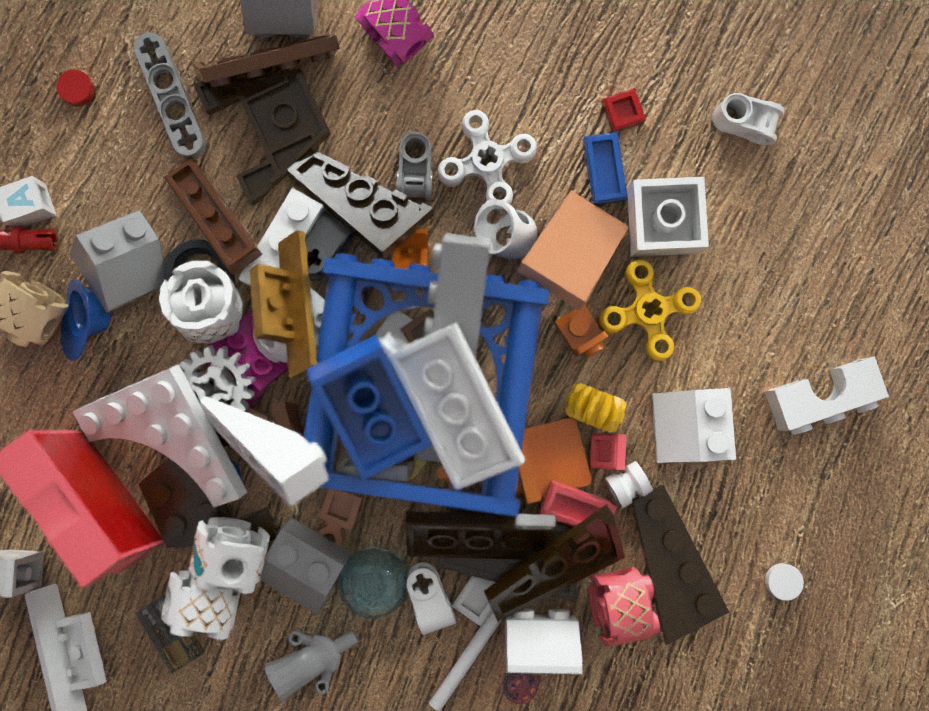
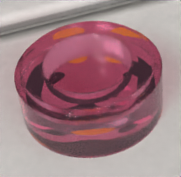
(519, 687)

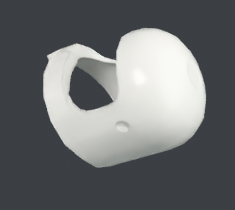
(522, 230)

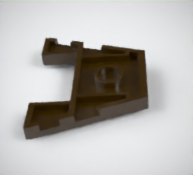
(282, 117)
(181, 504)

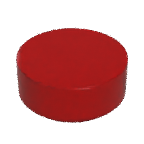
(75, 88)

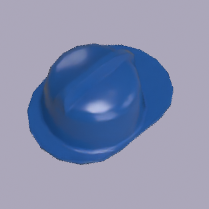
(82, 319)

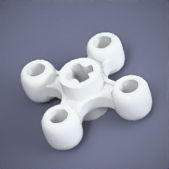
(482, 148)

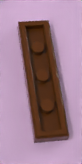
(213, 216)

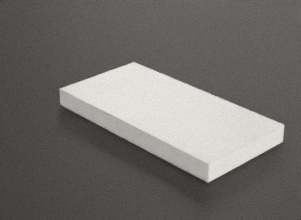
(456, 407)

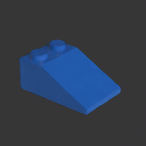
(368, 407)

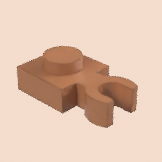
(340, 512)

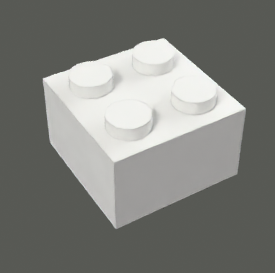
(667, 216)

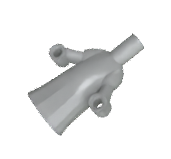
(300, 667)

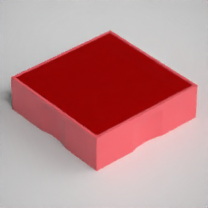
(78, 503)

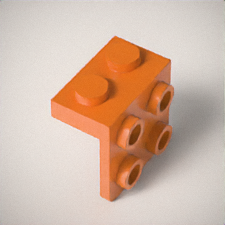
(552, 453)

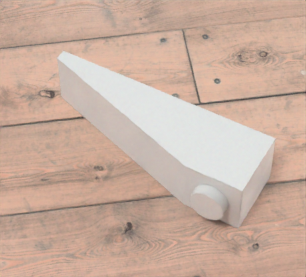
(272, 451)

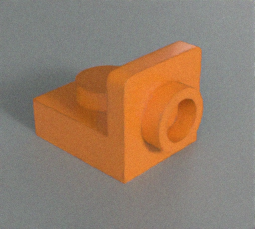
(581, 332)

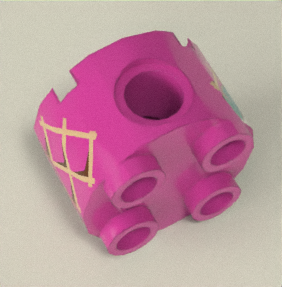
(395, 28)

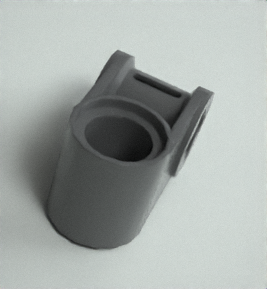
(326, 240)

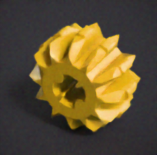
(595, 407)

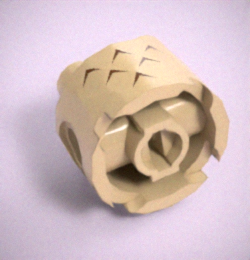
(28, 310)

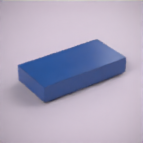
(605, 168)

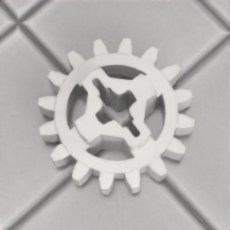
(219, 370)

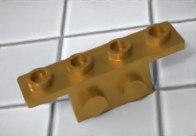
(284, 304)

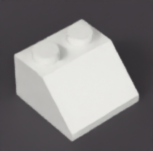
(693, 426)
(543, 642)

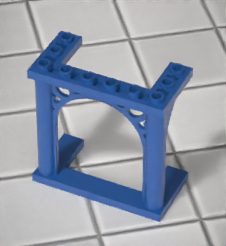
(522, 316)

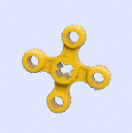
(663, 307)

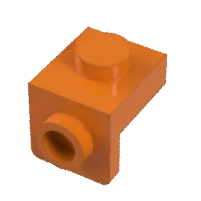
(412, 250)

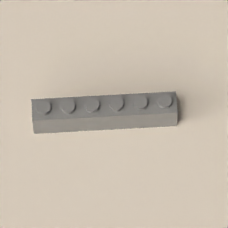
(458, 293)

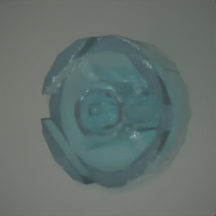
(373, 582)

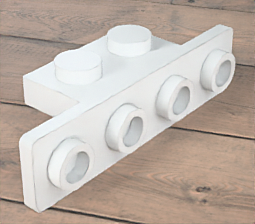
(65, 649)

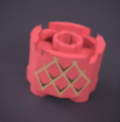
(622, 606)

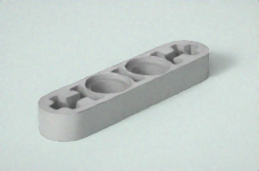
(172, 95)

